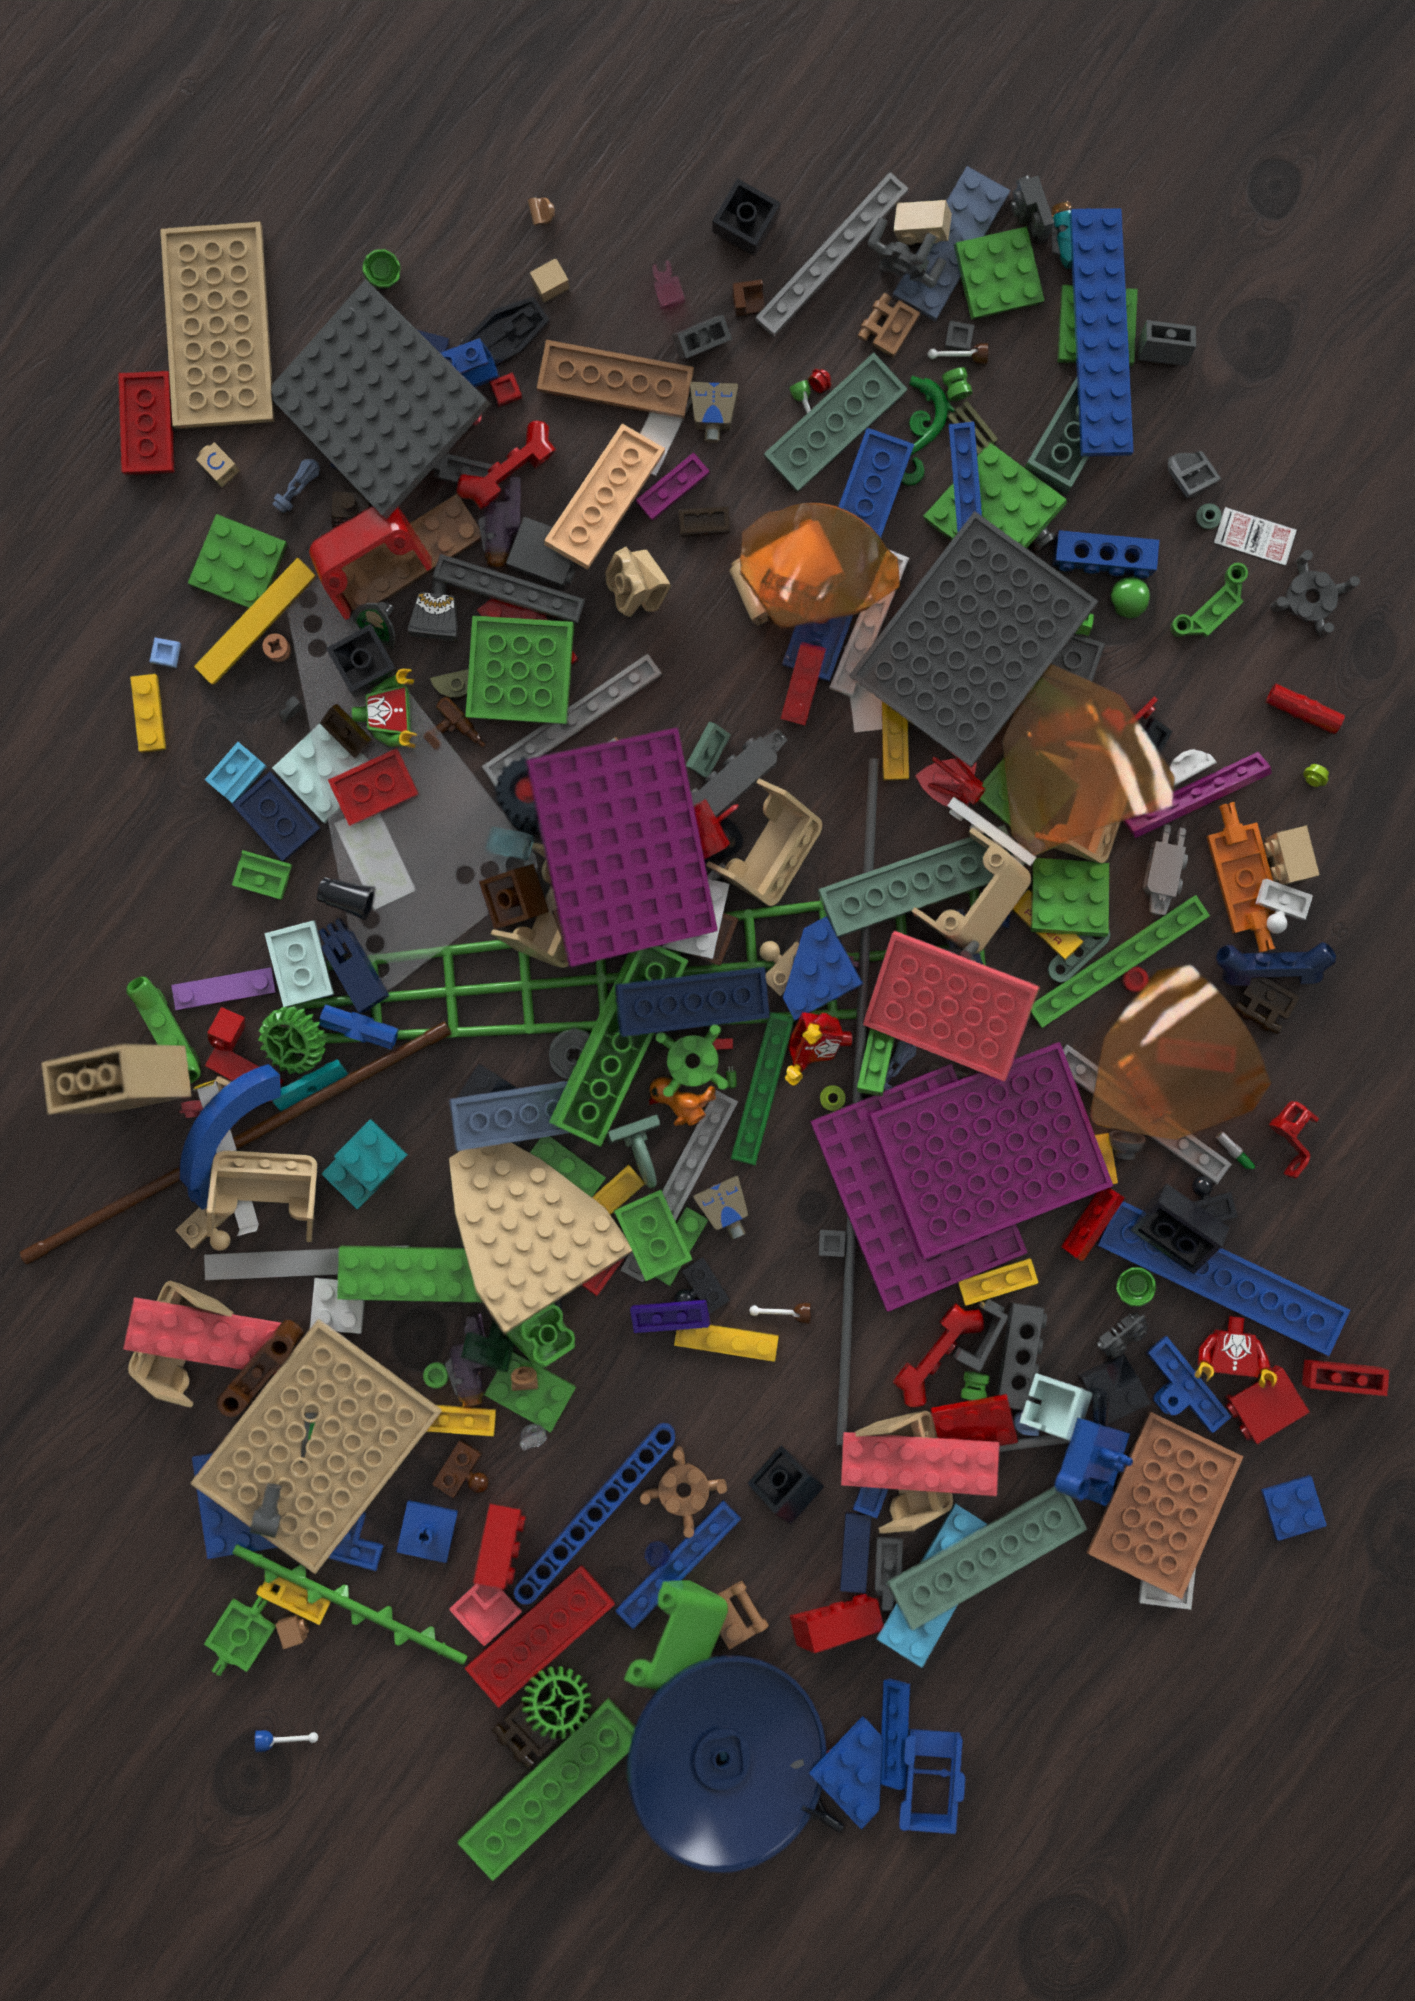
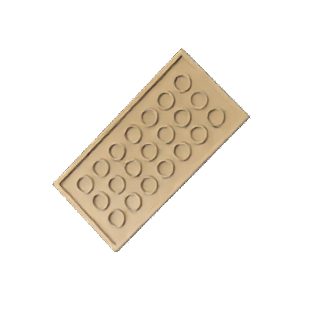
(217, 325)

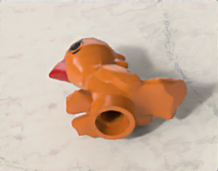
(685, 1105)

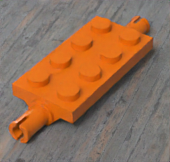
(1240, 869)

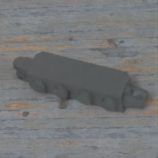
(740, 772)

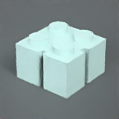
(1059, 1406)

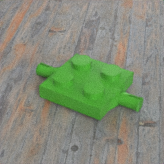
(239, 1635)

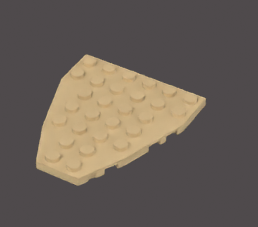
(527, 1231)

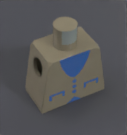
(713, 407)
(724, 1206)

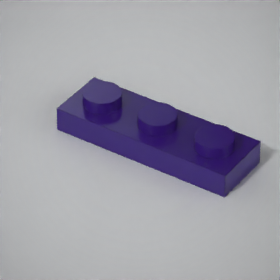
(670, 1316)

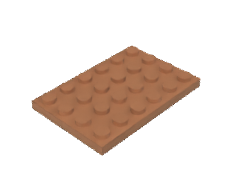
(1165, 1505)

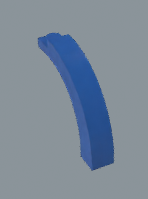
(216, 1120)

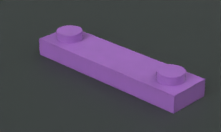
(224, 988)

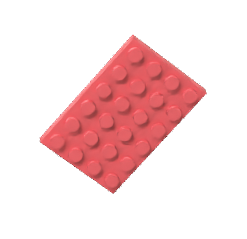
(950, 1005)

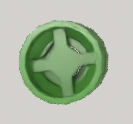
(957, 384)
(976, 1380)

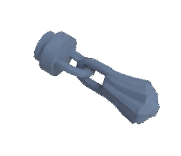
(307, 471)
(903, 1053)

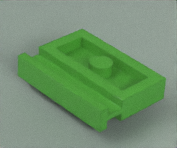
(262, 875)

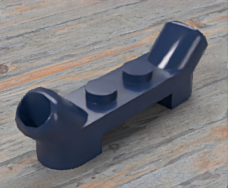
(1308, 966)

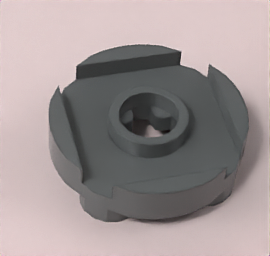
(559, 1052)

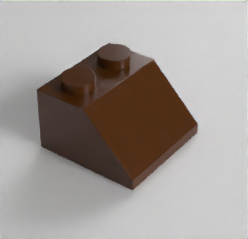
(513, 896)

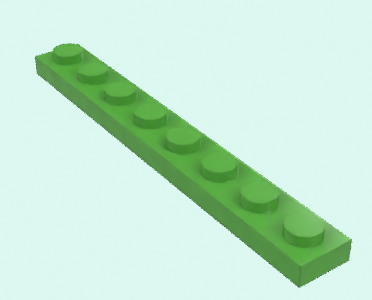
(1118, 961)

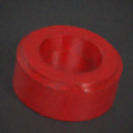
(1135, 979)

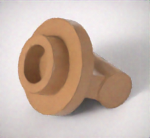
(541, 210)
(524, 1379)

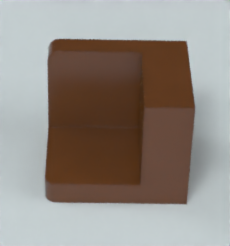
(748, 297)

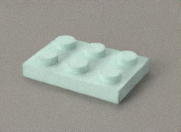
(299, 964)

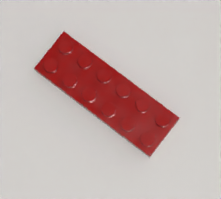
(539, 1635)

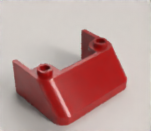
(354, 540)

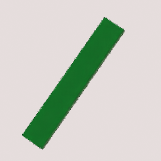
(762, 1088)

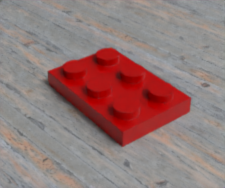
(373, 787)
(976, 1420)

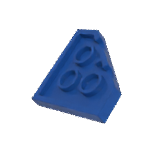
(819, 970)
(853, 1772)

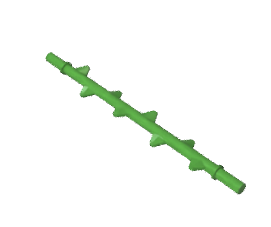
(341, 1598)

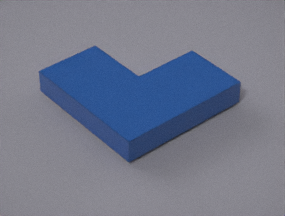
(356, 1550)

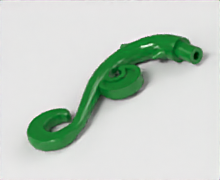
(942, 406)

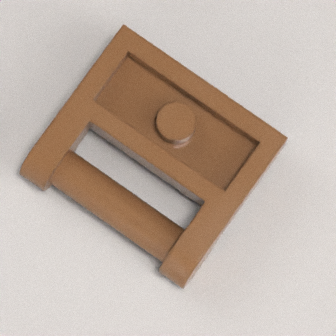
(734, 1629)

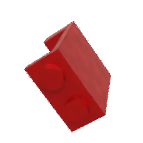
(1267, 1408)

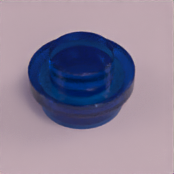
(657, 1554)

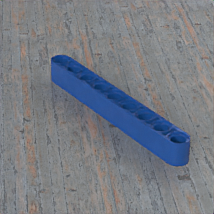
(589, 1524)

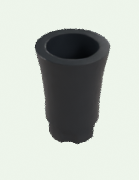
(347, 896)

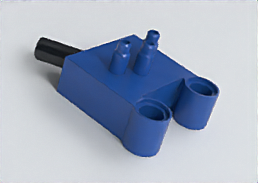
(1093, 1456)

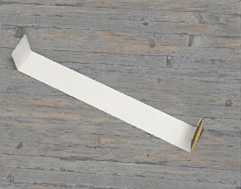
(245, 1211)

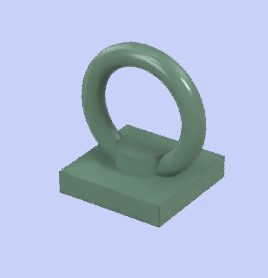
(634, 1136)

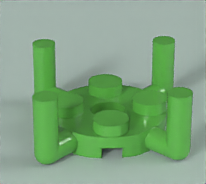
(677, 1060)

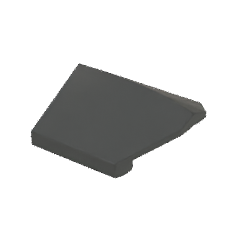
(1192, 473)

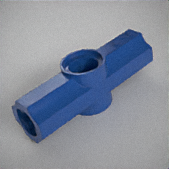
(358, 1027)

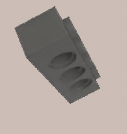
(1018, 1316)

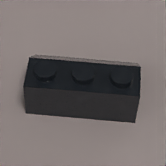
(1180, 1229)

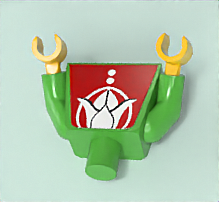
(388, 711)

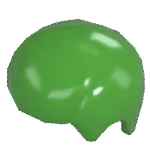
(381, 269)
(1130, 597)
(1136, 1287)

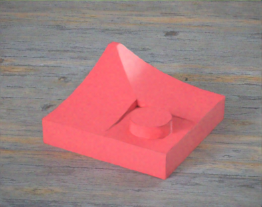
(485, 1611)

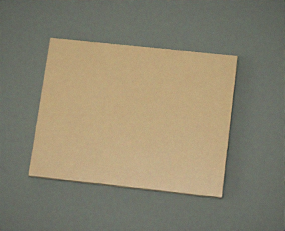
(358, 1441)

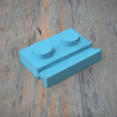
(235, 773)

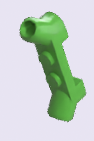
(160, 1021)

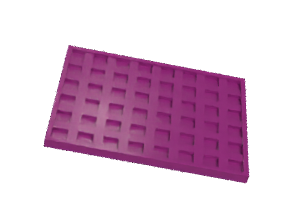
(622, 846)
(877, 1210)

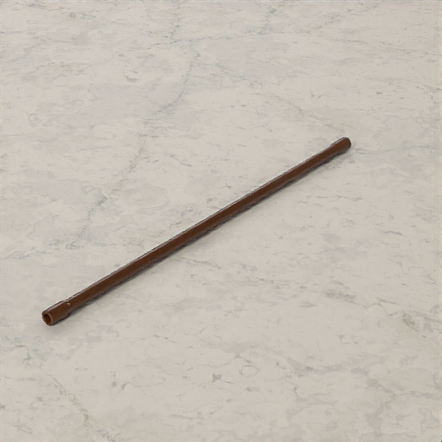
(429, 1037)

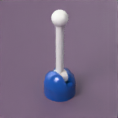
(264, 1739)

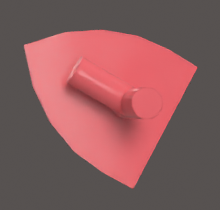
(938, 776)

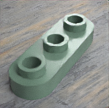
(1073, 964)

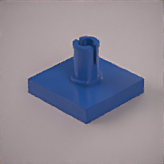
(427, 1531)

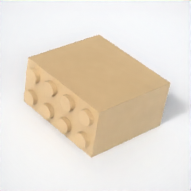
(116, 1079)

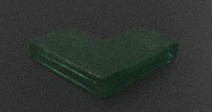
(491, 1351)

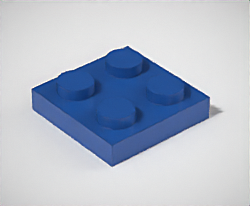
(1293, 1507)

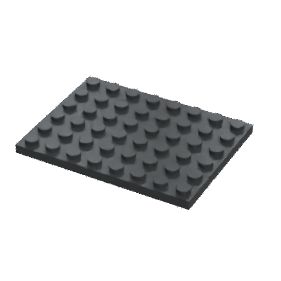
(377, 398)
(973, 639)

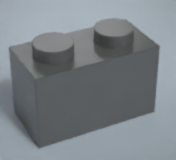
(1166, 342)

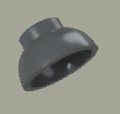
(1126, 1143)

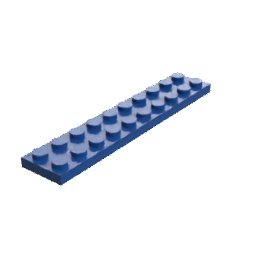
(1101, 332)
(870, 497)
(1235, 1285)

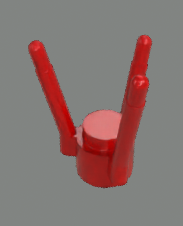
(971, 789)

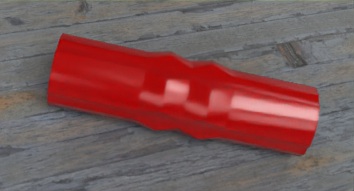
(1305, 708)

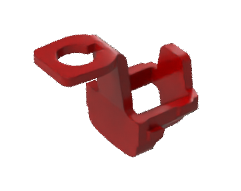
(1284, 1127)

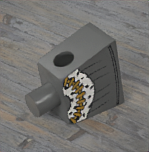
(435, 615)

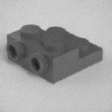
(1032, 207)

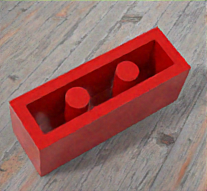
(803, 683)
(1345, 1377)

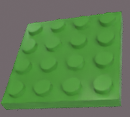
(1009, 500)
(519, 670)

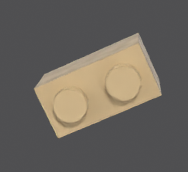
(917, 219)

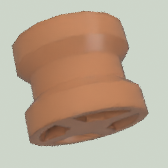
(281, 650)

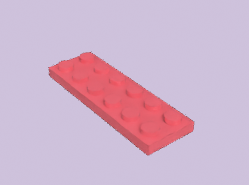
(195, 1334)
(920, 1464)

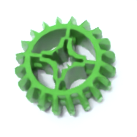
(300, 1037)
(554, 1690)

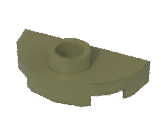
(452, 684)

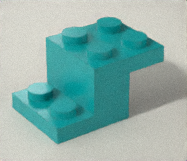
(364, 1164)

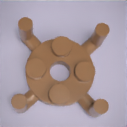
(683, 1505)

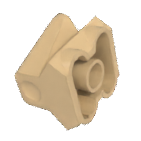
(636, 581)

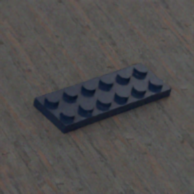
(691, 1001)

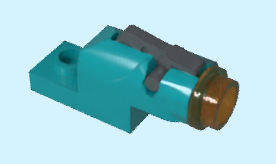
(1061, 233)

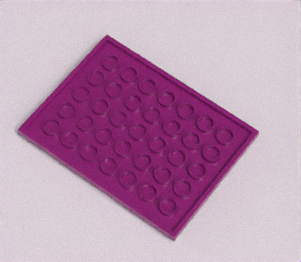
(991, 1151)

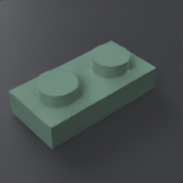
(708, 750)

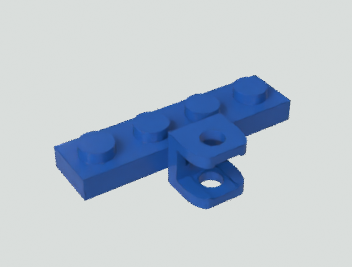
(1184, 1387)

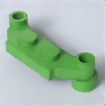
(1216, 609)

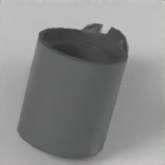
(266, 1518)

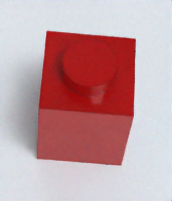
(226, 1030)

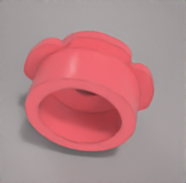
(191, 1108)

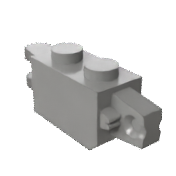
(1164, 870)

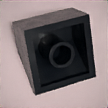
(785, 1485)

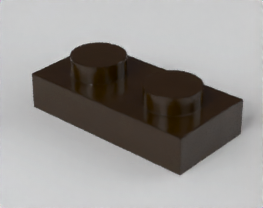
(346, 731)

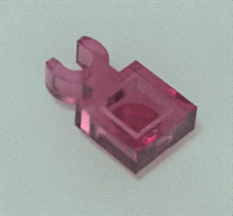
(668, 288)

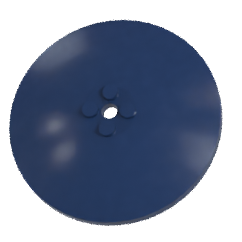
(753, 1801)

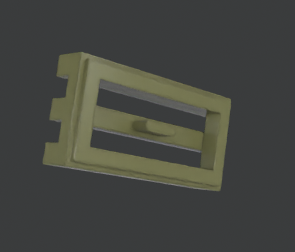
(978, 420)

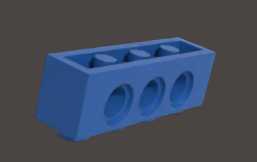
(1143, 549)

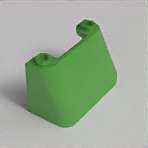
(688, 1637)

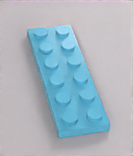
(918, 1643)

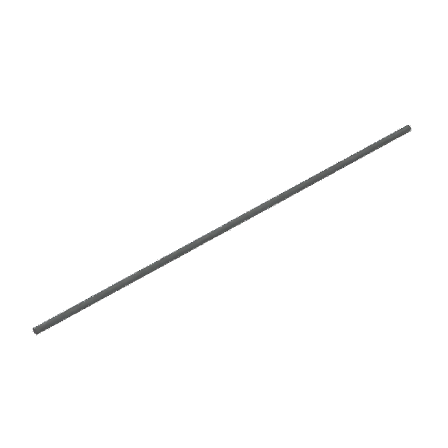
(860, 1039)

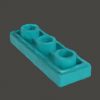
(310, 1084)

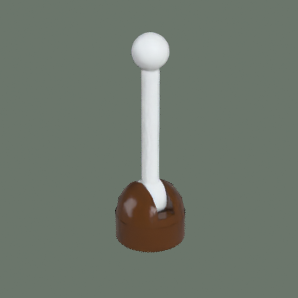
(978, 353)
(801, 1312)

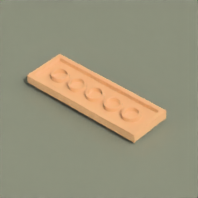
(604, 496)

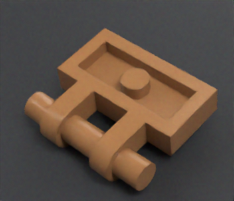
(895, 329)

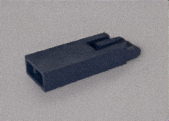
(355, 973)

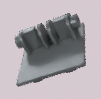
(1116, 1346)

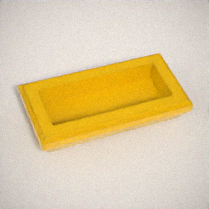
(619, 1189)

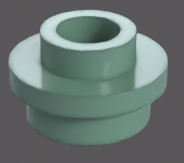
(1203, 521)

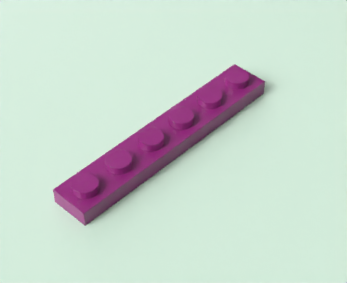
(1203, 792)

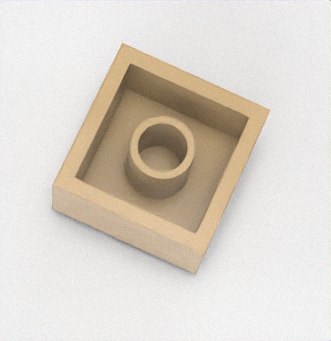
(1291, 856)

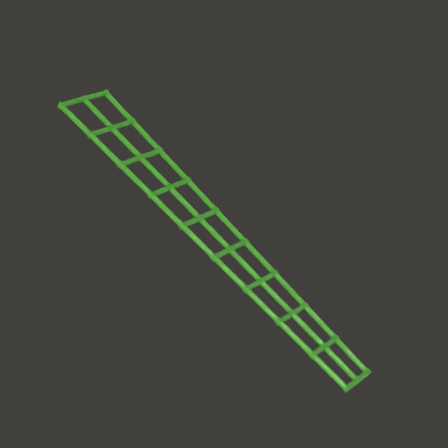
(600, 979)

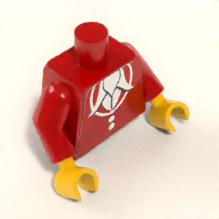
(814, 1040)
(1234, 1354)

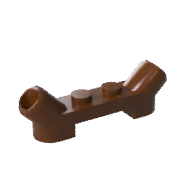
(259, 1369)

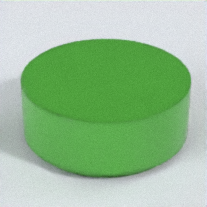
(436, 1375)

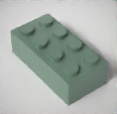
(1058, 453)

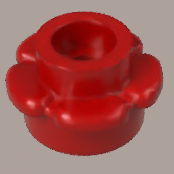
(820, 380)

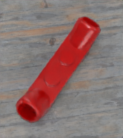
(486, 489)
(911, 1379)

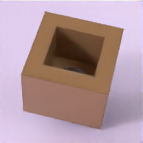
(292, 1630)

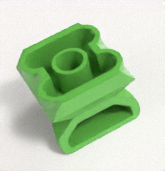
(543, 1337)

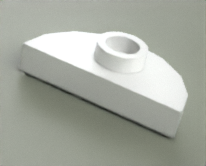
(1189, 764)

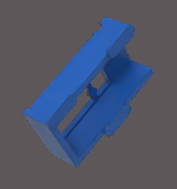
(936, 1745)

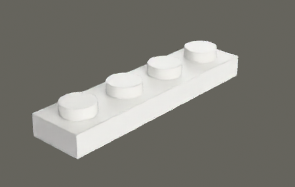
(960, 811)

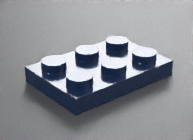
(277, 816)

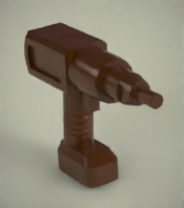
(454, 719)

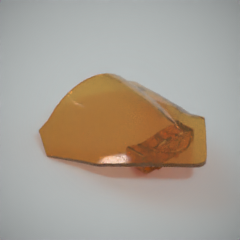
(815, 564)
(1078, 763)
(1177, 1061)

